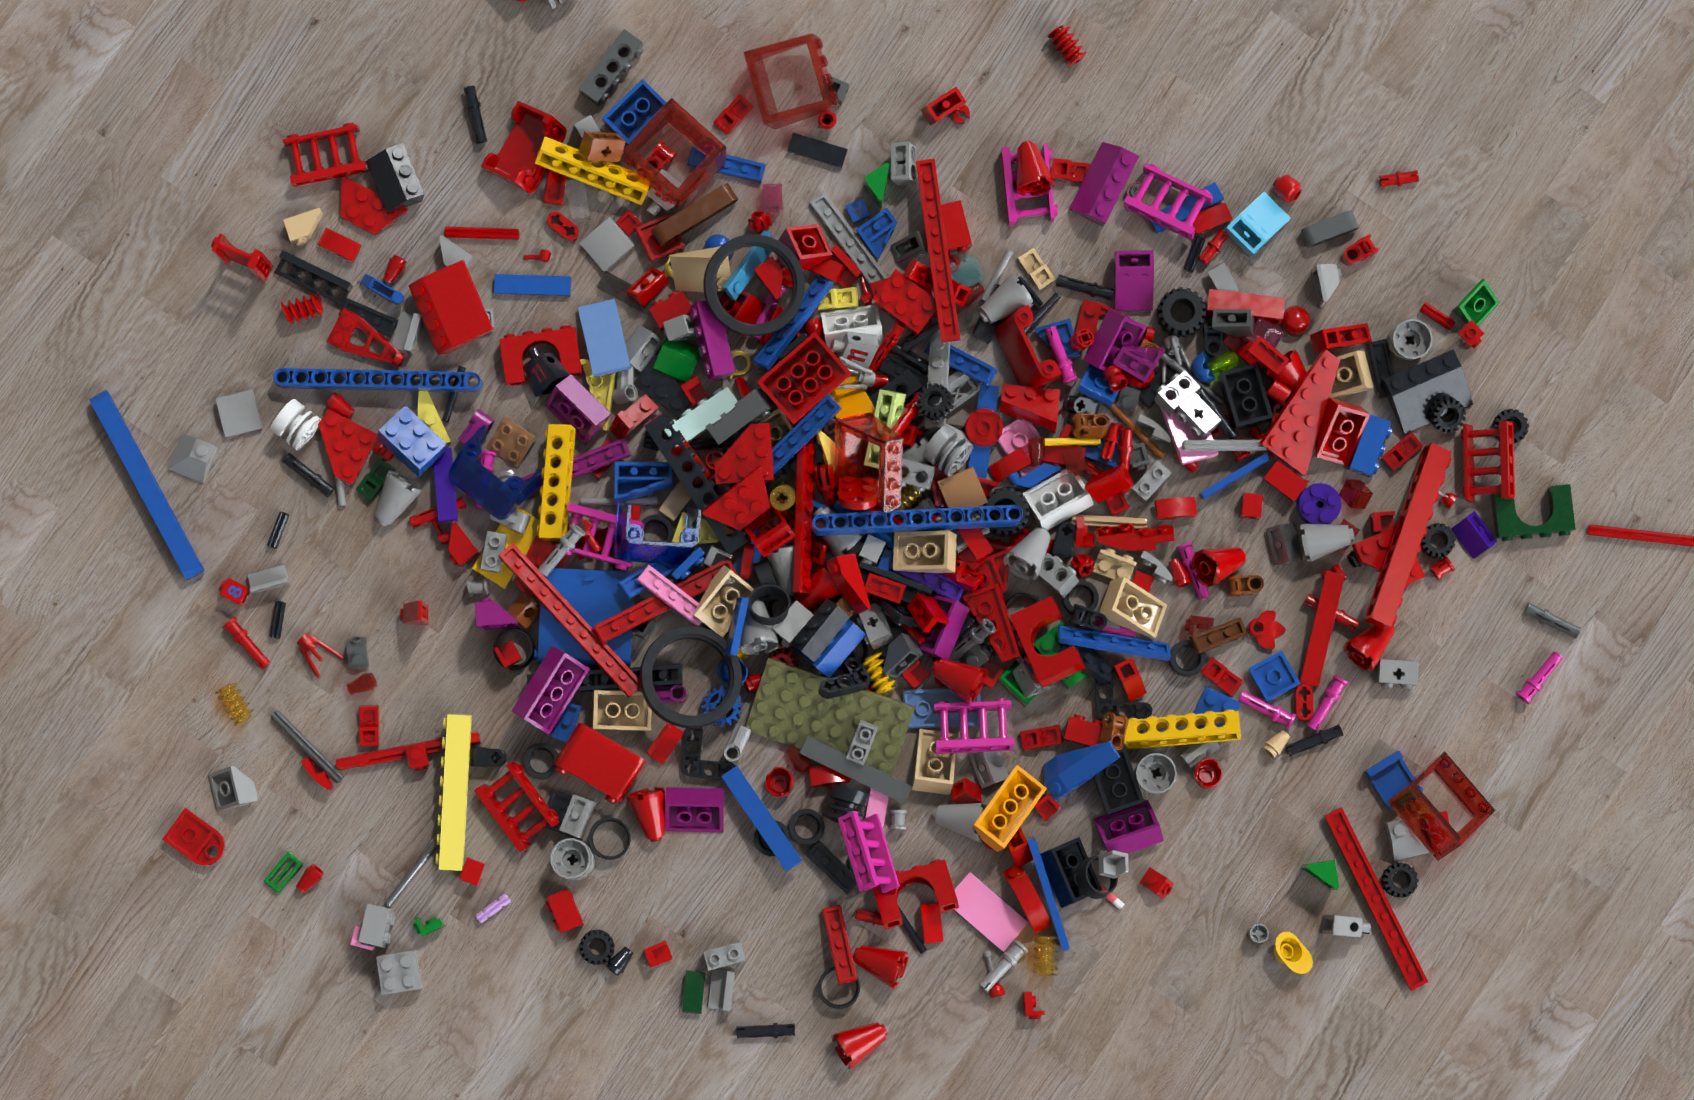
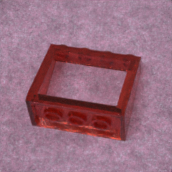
(763, 91)
(695, 133)
(851, 445)
(1427, 821)

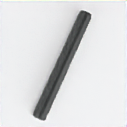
(307, 746)

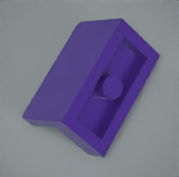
(1474, 535)

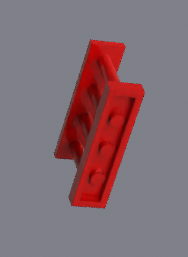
(319, 173)
(255, 261)
(1505, 469)
(498, 808)

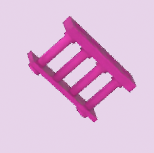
(1012, 195)
(1169, 219)
(595, 519)
(984, 742)
(859, 854)

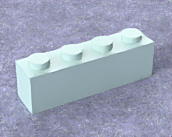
(708, 411)

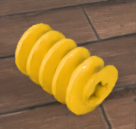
(876, 670)

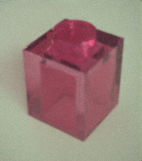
(772, 197)
(1267, 331)

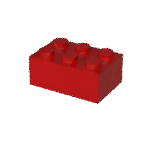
(905, 302)

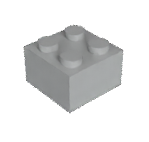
(377, 926)
(399, 972)

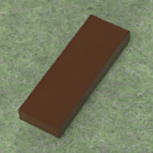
(1218, 636)

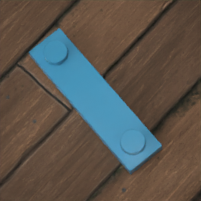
(745, 270)

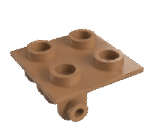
(511, 441)

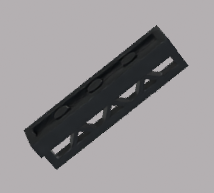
(316, 271)
(911, 589)

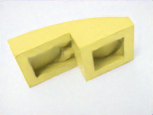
(840, 299)

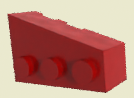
(1031, 404)

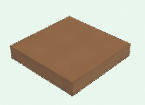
(962, 490)

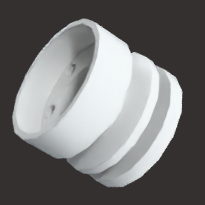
(299, 426)

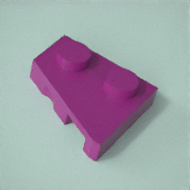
(1138, 360)

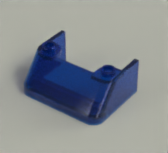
(483, 486)
(632, 547)

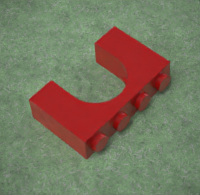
(515, 347)
(1027, 624)
(933, 875)

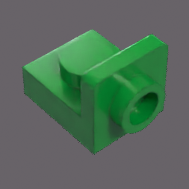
(431, 925)

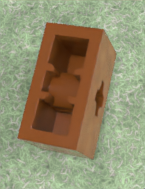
(601, 147)

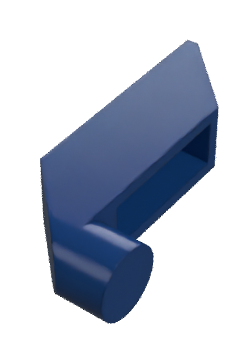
(382, 290)
(1033, 477)

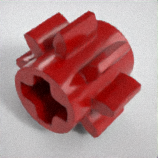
(759, 222)
(1082, 565)

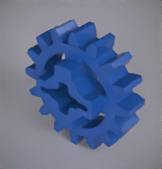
(710, 706)

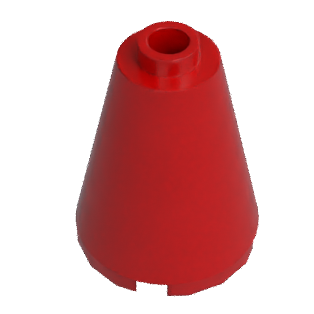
(1032, 171)
(1292, 372)
(1217, 564)
(820, 589)
(1368, 646)
(960, 678)
(649, 811)
(882, 963)
(858, 1042)

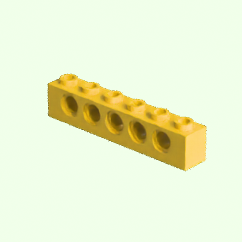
(599, 174)
(562, 491)
(1190, 735)

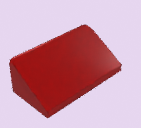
(647, 286)
(931, 923)

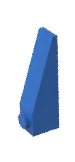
(1074, 768)

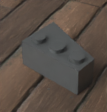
(746, 412)

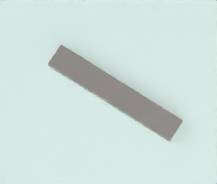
(847, 238)

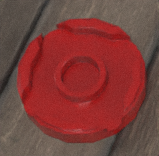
(984, 427)

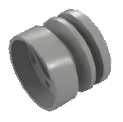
(1420, 338)
(947, 450)
(1166, 767)
(567, 849)

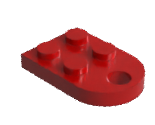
(857, 492)
(537, 554)
(194, 838)

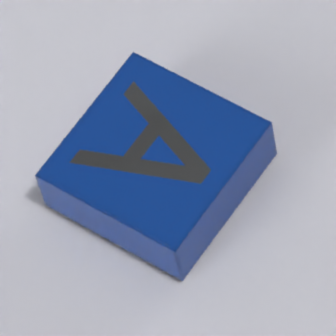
(857, 211)

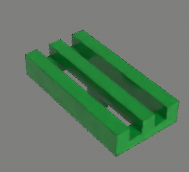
(290, 875)

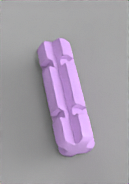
(493, 908)

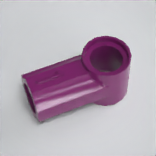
(476, 422)
(666, 693)

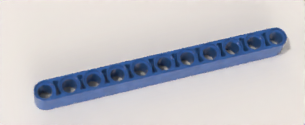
(370, 375)
(146, 485)
(925, 514)

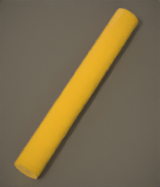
(1070, 441)

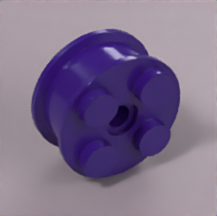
(1326, 496)

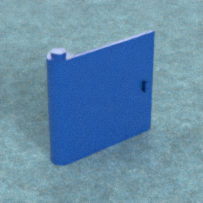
(594, 603)

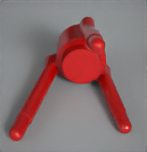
(307, 644)

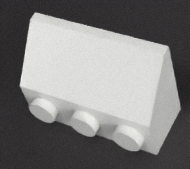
(857, 319)
(1058, 499)

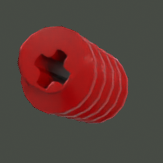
(1067, 45)
(302, 308)

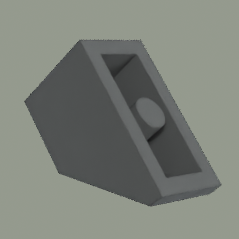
(1234, 322)
(901, 655)

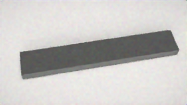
(864, 773)

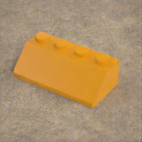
(1008, 808)

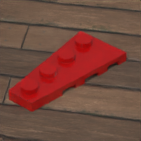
(990, 604)

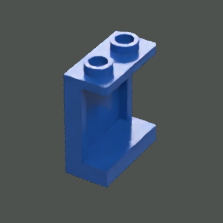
(1389, 776)

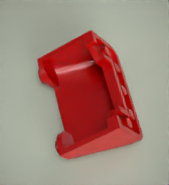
(518, 155)
(1021, 354)
(599, 762)

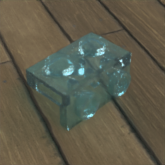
(968, 272)

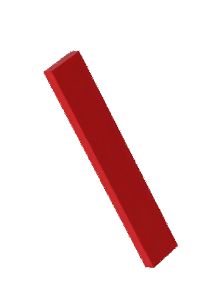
(1322, 628)

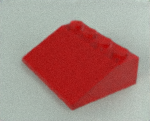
(450, 307)
(804, 378)

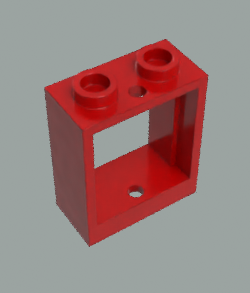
(775, 537)

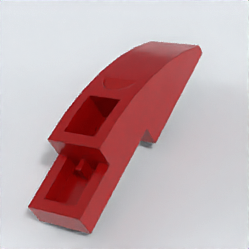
(1128, 538)

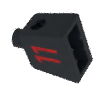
(544, 372)

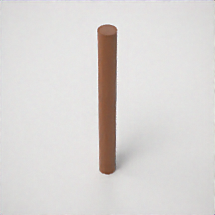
(1129, 424)

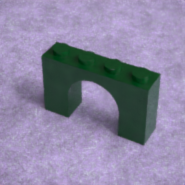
(1560, 518)

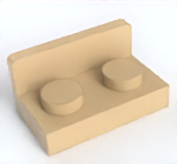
(1113, 565)

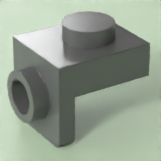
(1129, 397)
(1139, 457)
(357, 652)
(978, 655)

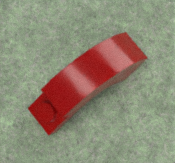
(922, 274)
(1027, 898)

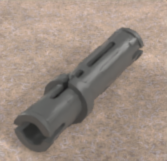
(1552, 620)

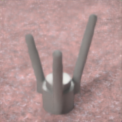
(1173, 347)
(865, 376)

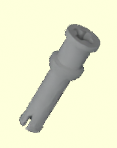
(566, 542)
(1009, 959)

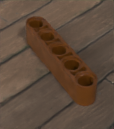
(694, 215)

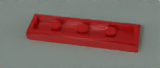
(839, 944)

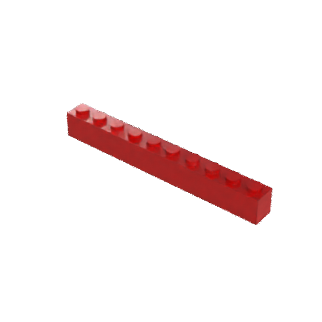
(1408, 536)

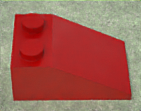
(1340, 431)

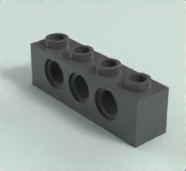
(625, 41)

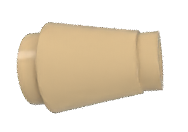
(1276, 744)

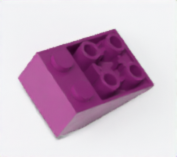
(1134, 280)

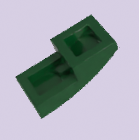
(374, 481)
(693, 992)

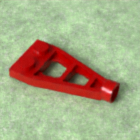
(1092, 311)
(343, 330)

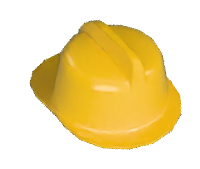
(1292, 952)

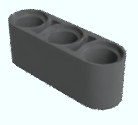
(1329, 228)

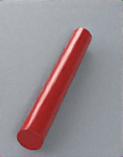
(913, 633)

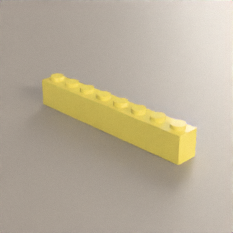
(454, 791)

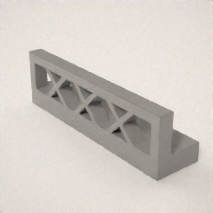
(955, 383)

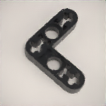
(831, 687)
(1109, 702)
(700, 764)

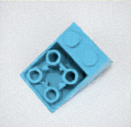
(1257, 224)

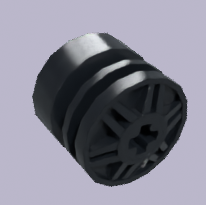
(845, 802)

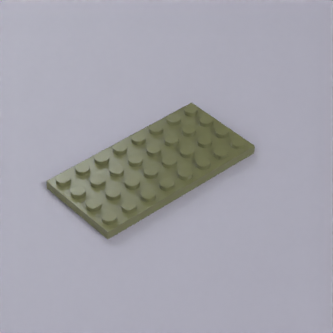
(791, 709)

